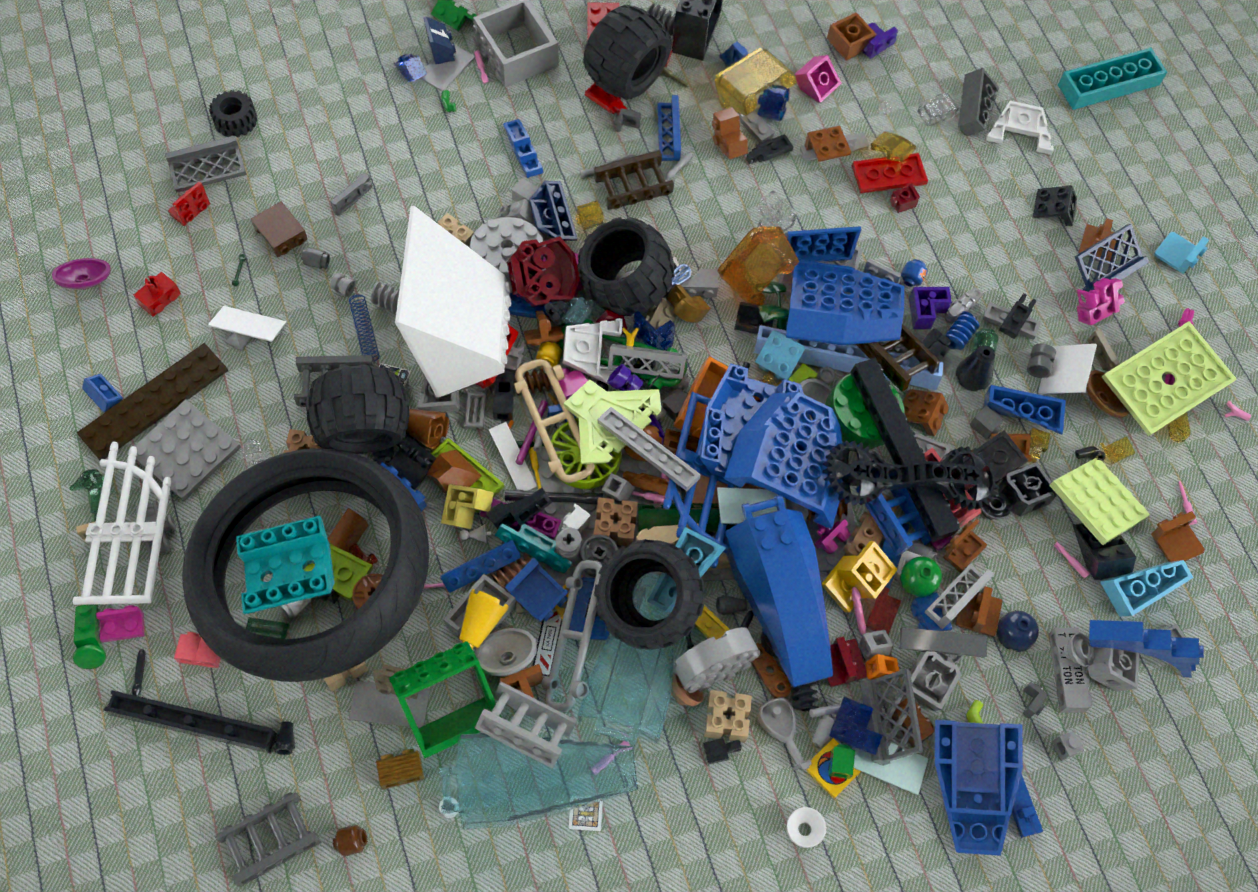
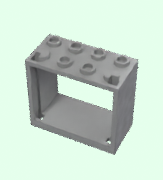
(527, 63)

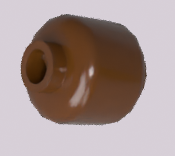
(350, 840)

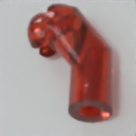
(356, 551)

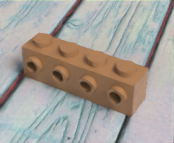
(866, 532)

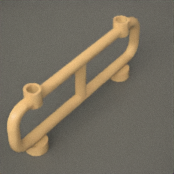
(554, 374)

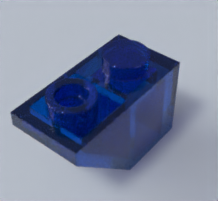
(411, 67)

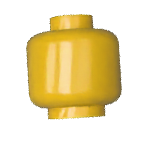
(549, 352)

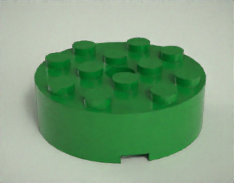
(853, 414)

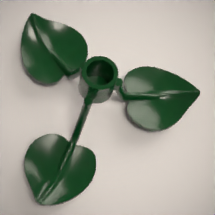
(771, 311)

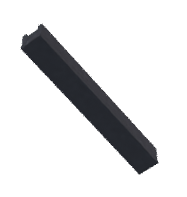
(191, 721)

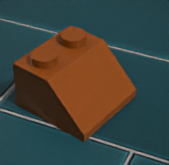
(850, 35)

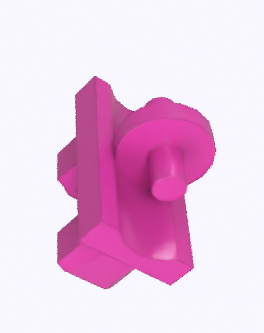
(826, 540)

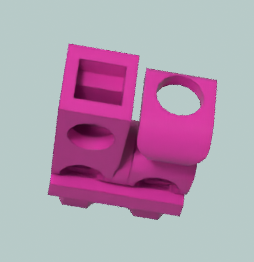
(1100, 302)

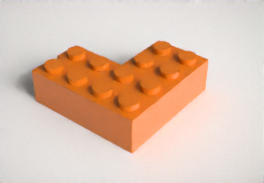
(705, 385)

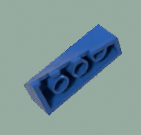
(1037, 408)

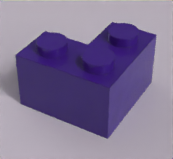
(926, 303)

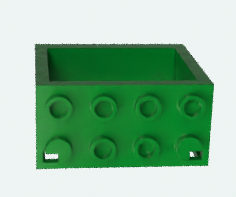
(423, 674)

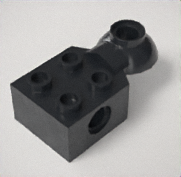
(1021, 493)

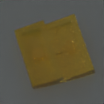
(894, 145)

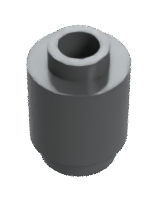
(315, 258)

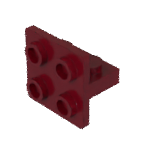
(846, 662)

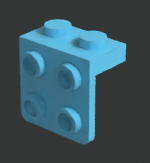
(1180, 252)
(780, 355)

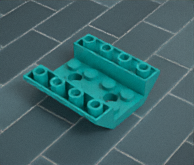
(285, 554)

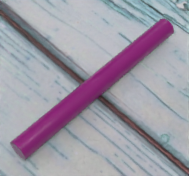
(530, 435)

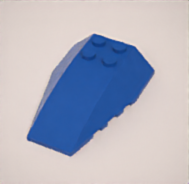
(978, 781)

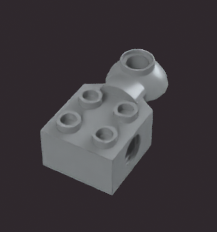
(1109, 666)
(934, 678)

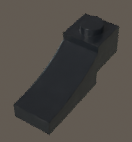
(519, 510)

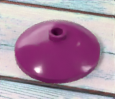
(81, 273)

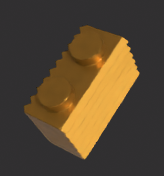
(400, 769)

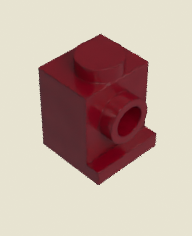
(904, 198)

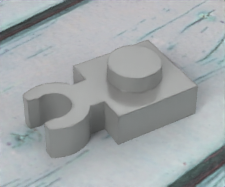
(514, 358)

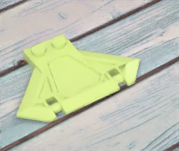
(593, 401)

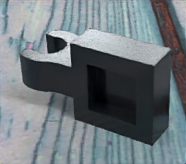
(718, 751)

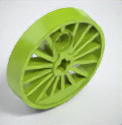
(574, 454)

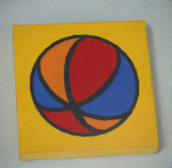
(820, 769)

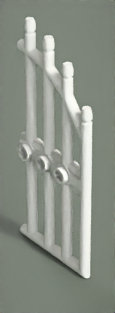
(125, 531)

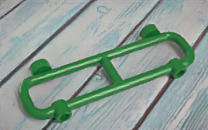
(618, 358)

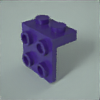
(881, 41)

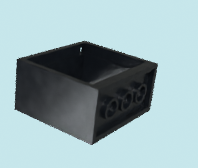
(695, 27)

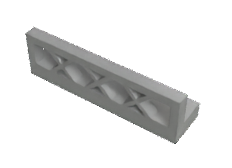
(652, 354)
(965, 597)

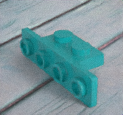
(534, 544)

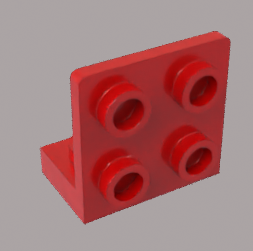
(190, 204)

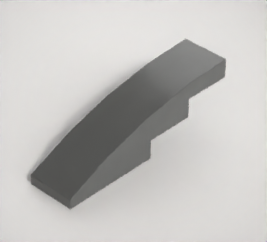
(943, 642)

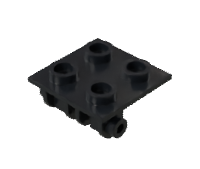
(412, 462)

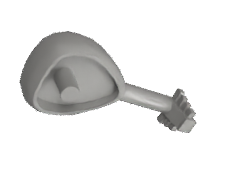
(779, 721)

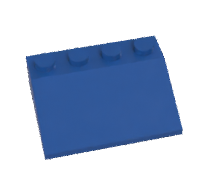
(824, 244)

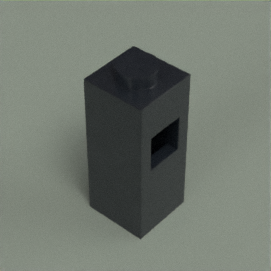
(504, 396)

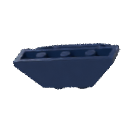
(552, 211)

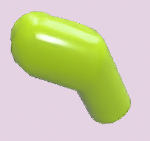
(973, 713)

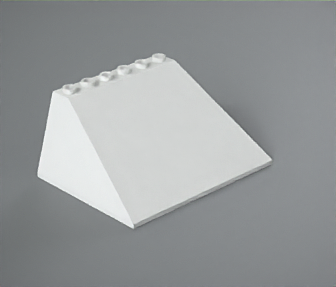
(451, 308)

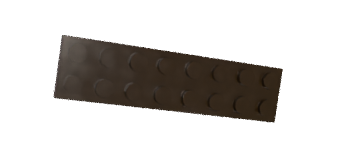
(152, 401)

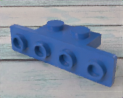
(483, 564)

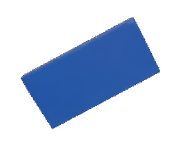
(101, 392)

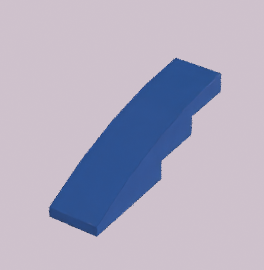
(523, 148)

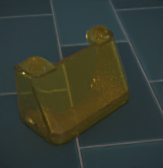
(748, 77)

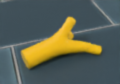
(630, 336)

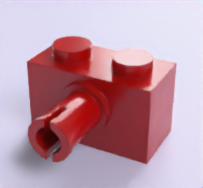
(157, 293)

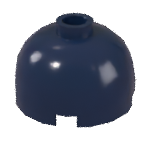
(1017, 630)

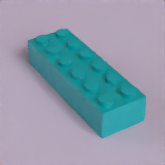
(1112, 78)

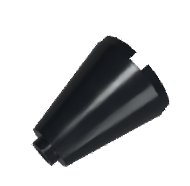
(977, 369)

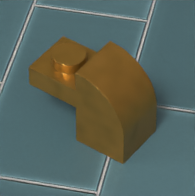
(687, 307)

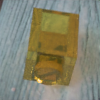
(589, 215)

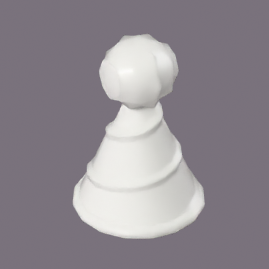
(479, 534)

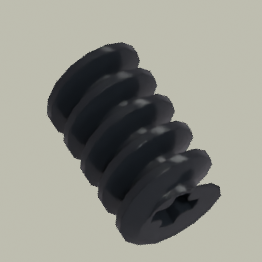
(803, 697)

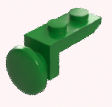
(89, 647)

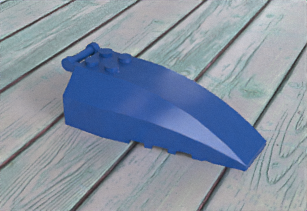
(782, 582)

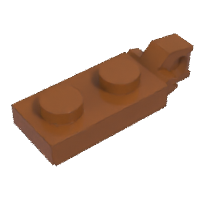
(647, 482)

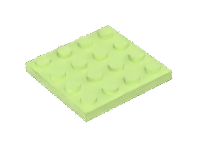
(1099, 500)

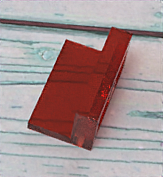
(883, 612)

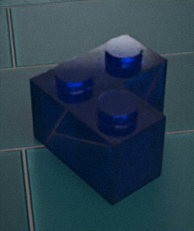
(851, 726)

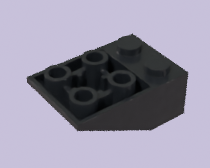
(1104, 560)

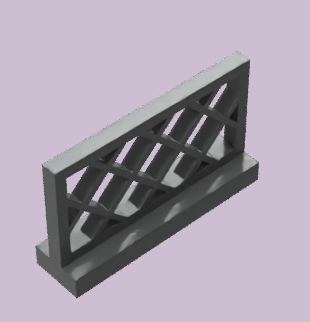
(204, 153)
(878, 720)

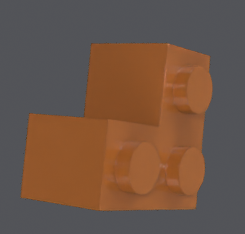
(728, 133)

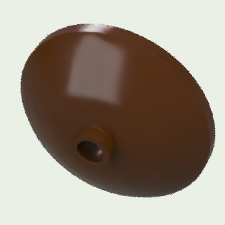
(1103, 397)

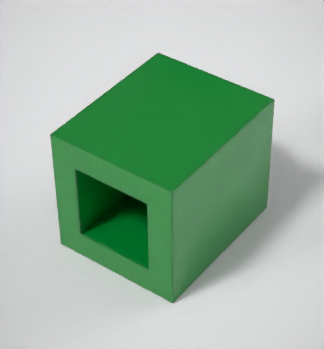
(841, 761)

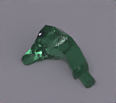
(93, 482)

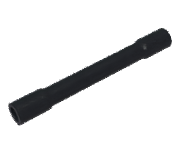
(586, 498)

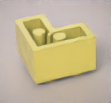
(462, 503)

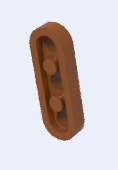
(773, 679)

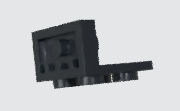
(1056, 202)

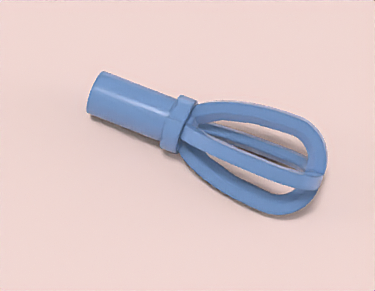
(675, 279)

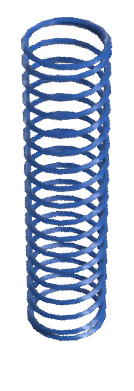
(365, 328)

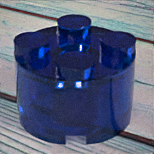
(773, 102)

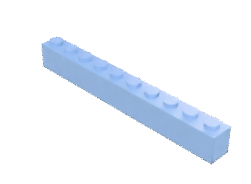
(846, 356)

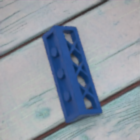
(675, 127)

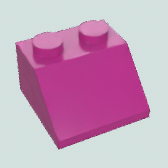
(818, 78)

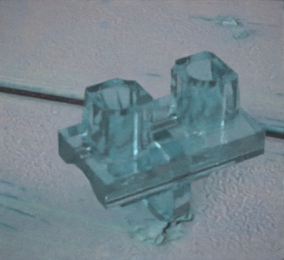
(579, 311)

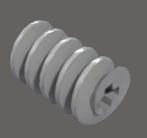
(385, 297)
(569, 544)

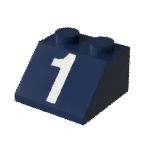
(439, 41)

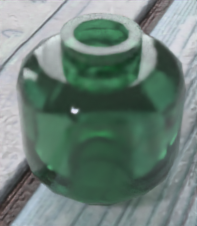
(986, 337)

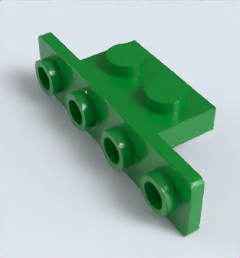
(450, 14)

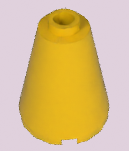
(480, 617)

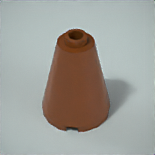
(428, 426)

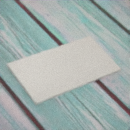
(247, 323)

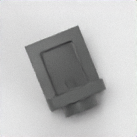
(627, 118)
(1038, 695)

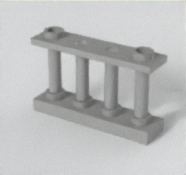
(519, 738)

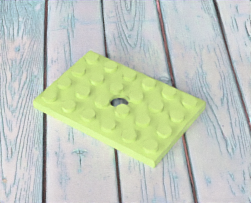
(1184, 355)

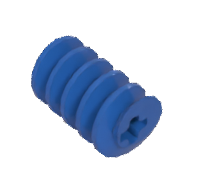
(962, 330)

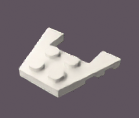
(1023, 120)
(583, 347)

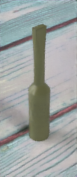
(668, 73)

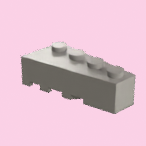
(430, 402)

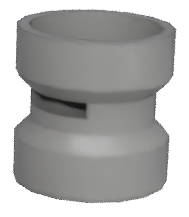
(342, 284)

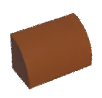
(348, 530)

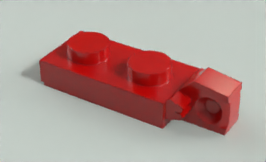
(605, 100)

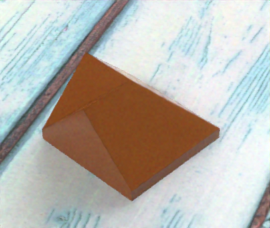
(452, 469)

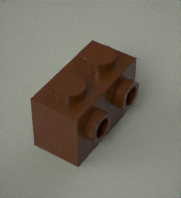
(925, 725)

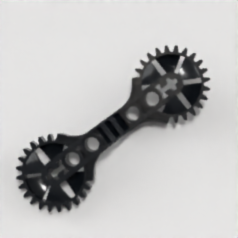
(947, 475)

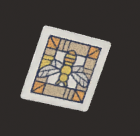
(586, 817)

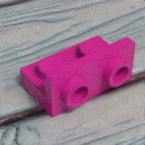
(121, 623)

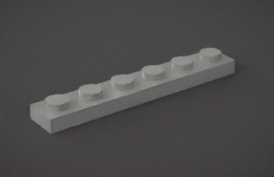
(649, 448)

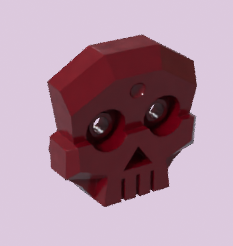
(558, 270)

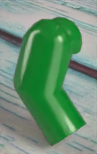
(445, 98)

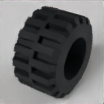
(231, 103)

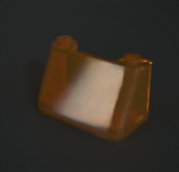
(757, 262)

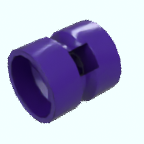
(621, 376)

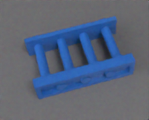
(892, 526)

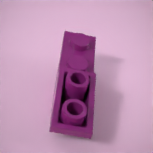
(540, 522)

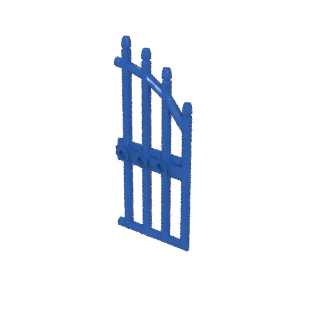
(693, 460)

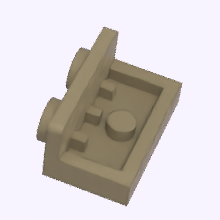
(660, 314)

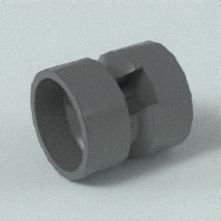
(1041, 360)

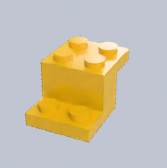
(866, 572)

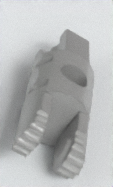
(964, 303)

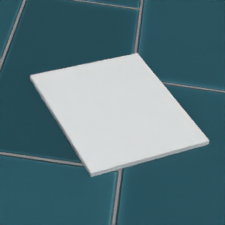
(1069, 370)

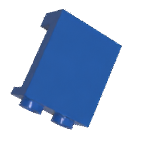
(536, 591)

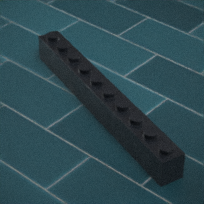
(902, 446)

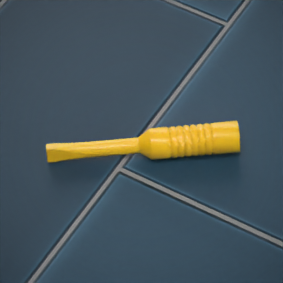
(535, 465)

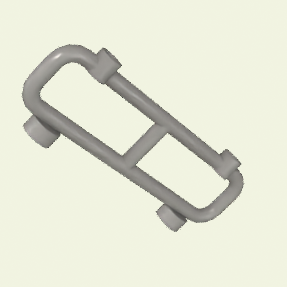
(577, 688)

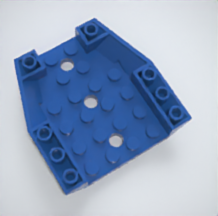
(830, 316)
(730, 411)
(768, 452)

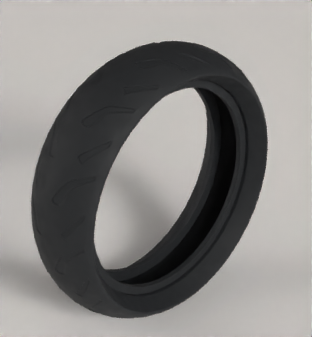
(251, 496)

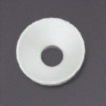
(814, 820)

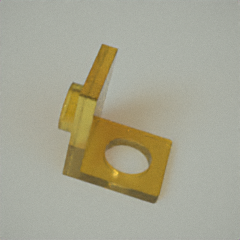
(1118, 450)

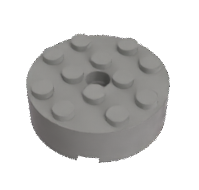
(500, 239)
(716, 660)

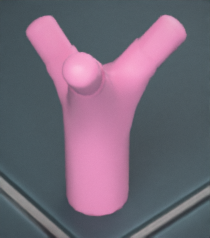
(1237, 412)

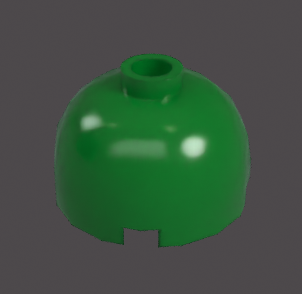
(921, 576)

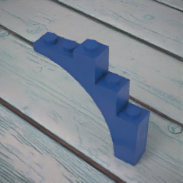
(1132, 637)

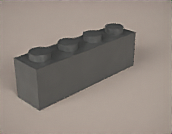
(976, 101)

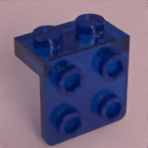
(659, 338)

